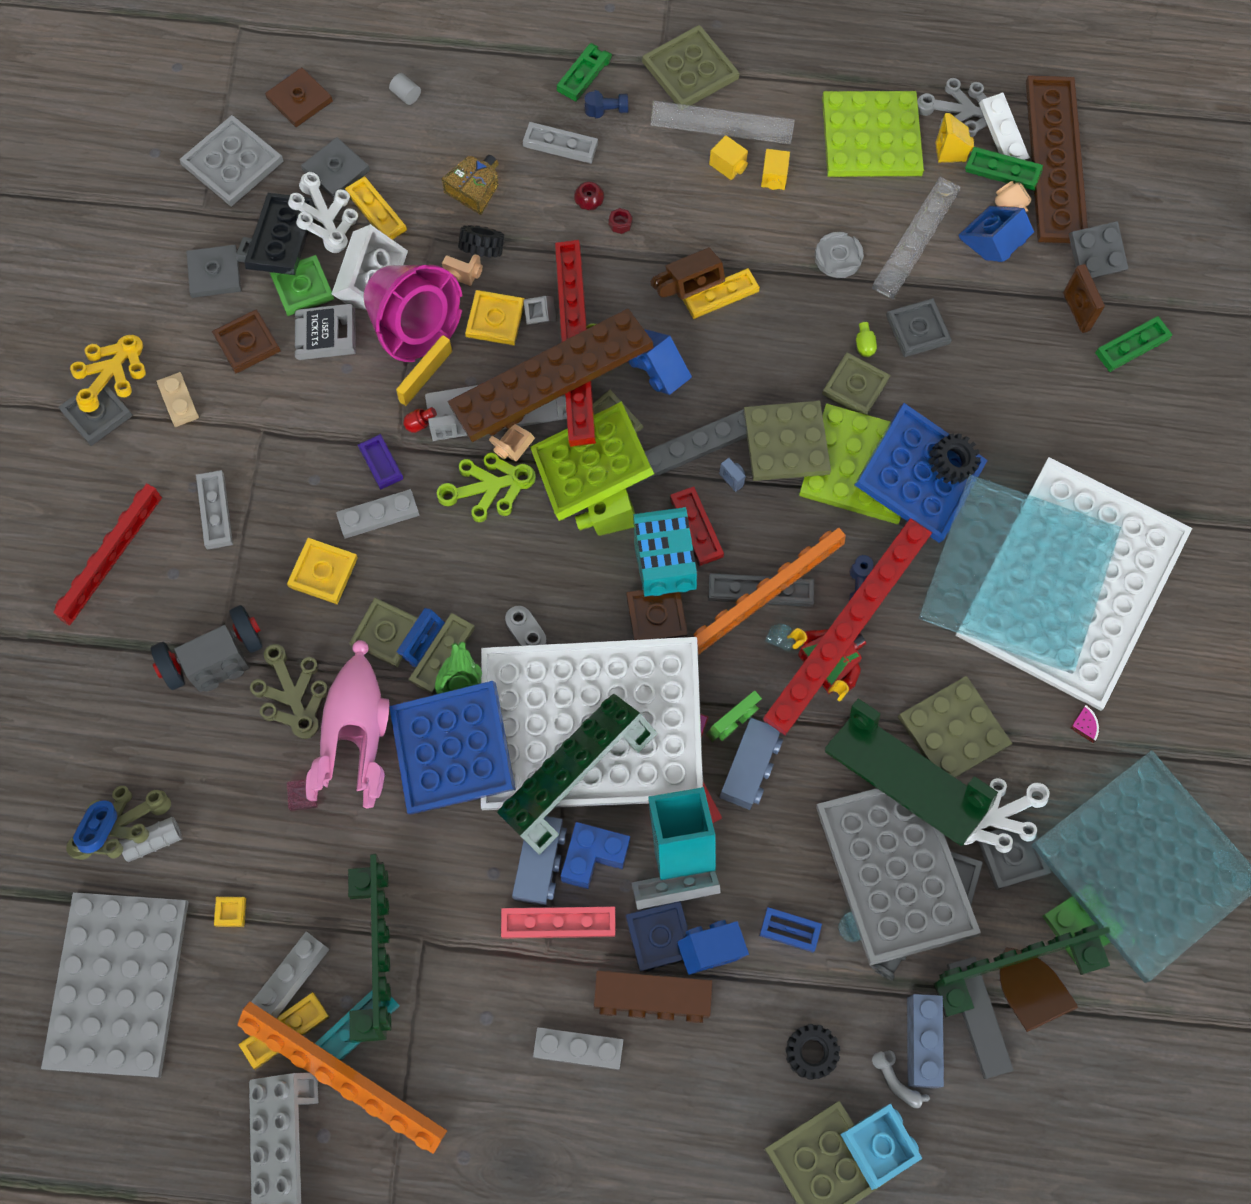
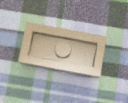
(177, 399)

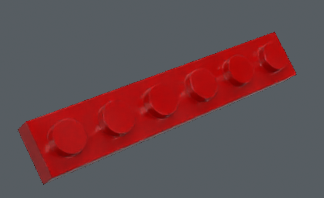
(103, 560)

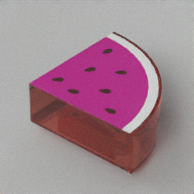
(1087, 724)

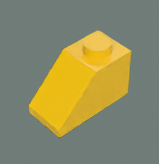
(953, 140)

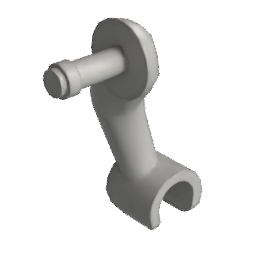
(883, 1061)

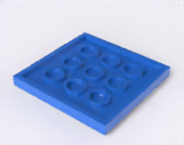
(903, 479)
(452, 748)

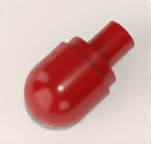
(418, 419)

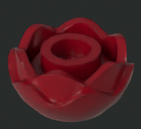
(589, 202)

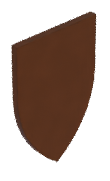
(1035, 992)

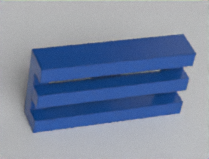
(418, 635)
(787, 940)

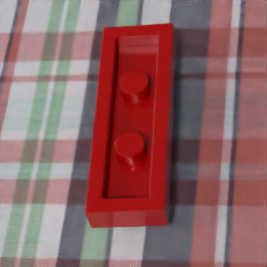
(704, 540)

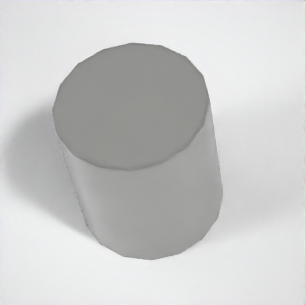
(405, 88)

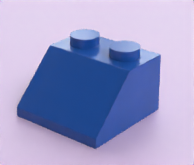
(998, 232)

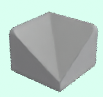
(540, 310)

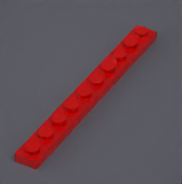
(573, 321)
(846, 627)

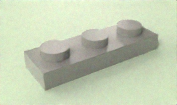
(560, 142)
(214, 509)
(377, 513)
(660, 892)
(290, 975)
(578, 1048)

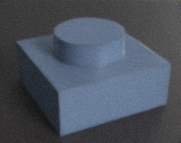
(732, 474)

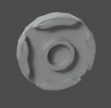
(838, 255)

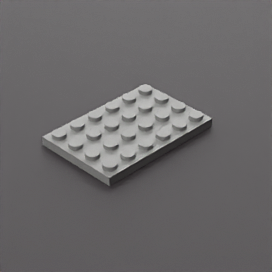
(896, 876)
(115, 985)

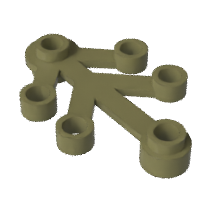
(292, 694)
(156, 802)

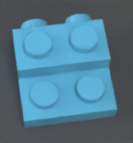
(881, 1146)

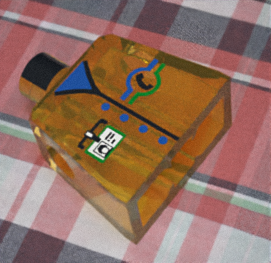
(472, 182)

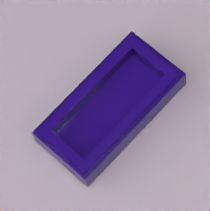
(380, 461)

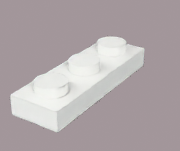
(1003, 127)

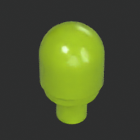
(866, 340)

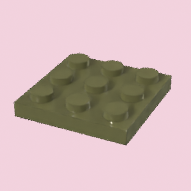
(690, 67)
(786, 440)
(955, 728)
(818, 1162)

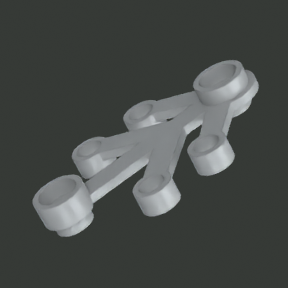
(964, 108)

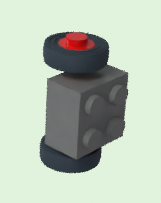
(211, 656)

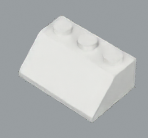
(365, 255)

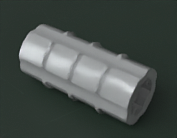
(160, 835)

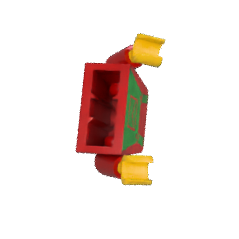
(845, 673)

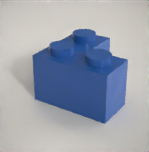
(662, 364)
(592, 846)

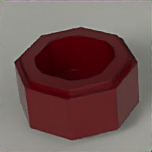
(620, 220)

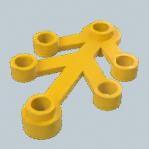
(126, 347)

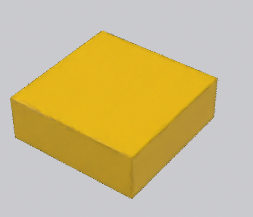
(230, 912)

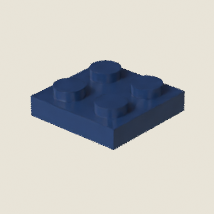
(656, 935)

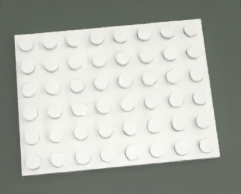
(1135, 577)
(556, 687)

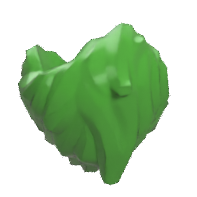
(458, 670)

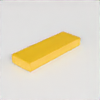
(375, 208)
(733, 289)
(424, 370)
(300, 1017)

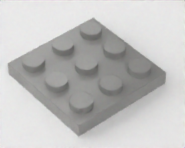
(231, 160)

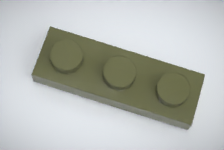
(453, 631)

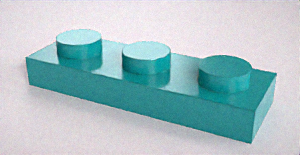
(337, 1039)

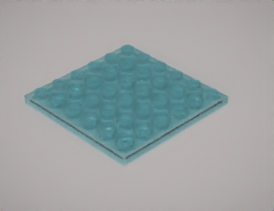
(1020, 573)
(1147, 865)

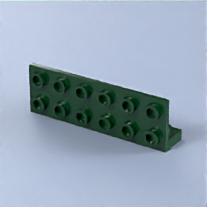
(569, 765)
(909, 776)
(370, 883)
(1084, 946)

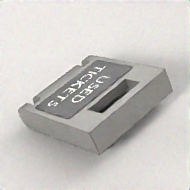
(319, 332)

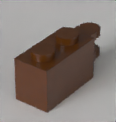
(690, 275)

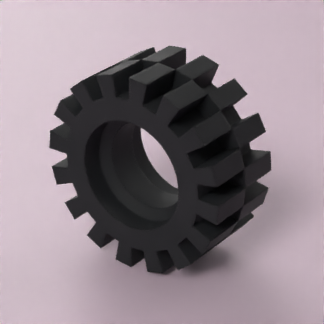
(481, 241)
(965, 452)
(830, 1049)

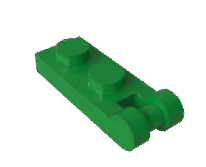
(583, 72)

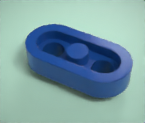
(93, 828)

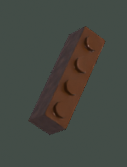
(653, 995)

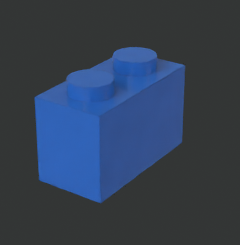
(712, 947)

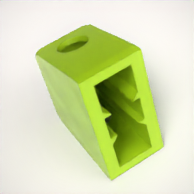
(609, 514)

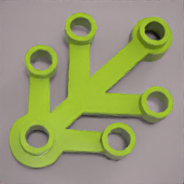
(491, 485)

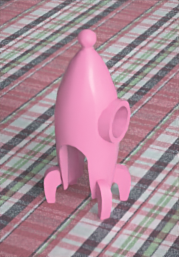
(353, 714)

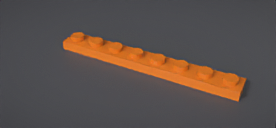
(769, 588)
(341, 1077)

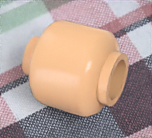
(1013, 196)

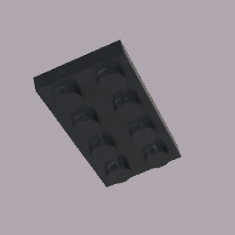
(277, 238)

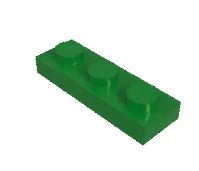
(1003, 168)
(1133, 343)

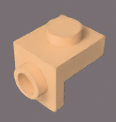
(463, 271)
(513, 443)

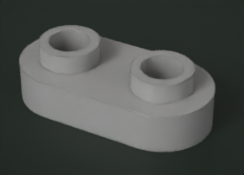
(525, 628)

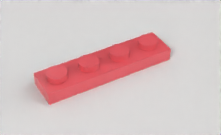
(557, 922)

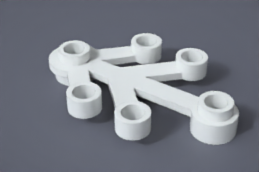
(333, 238)
(998, 817)

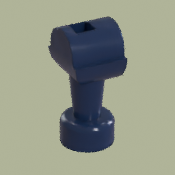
(596, 105)
(860, 570)

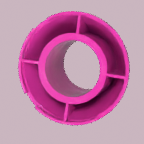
(412, 308)

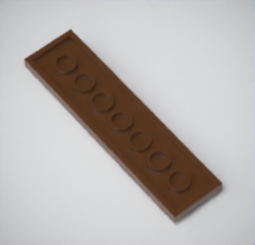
(1057, 147)
(550, 374)

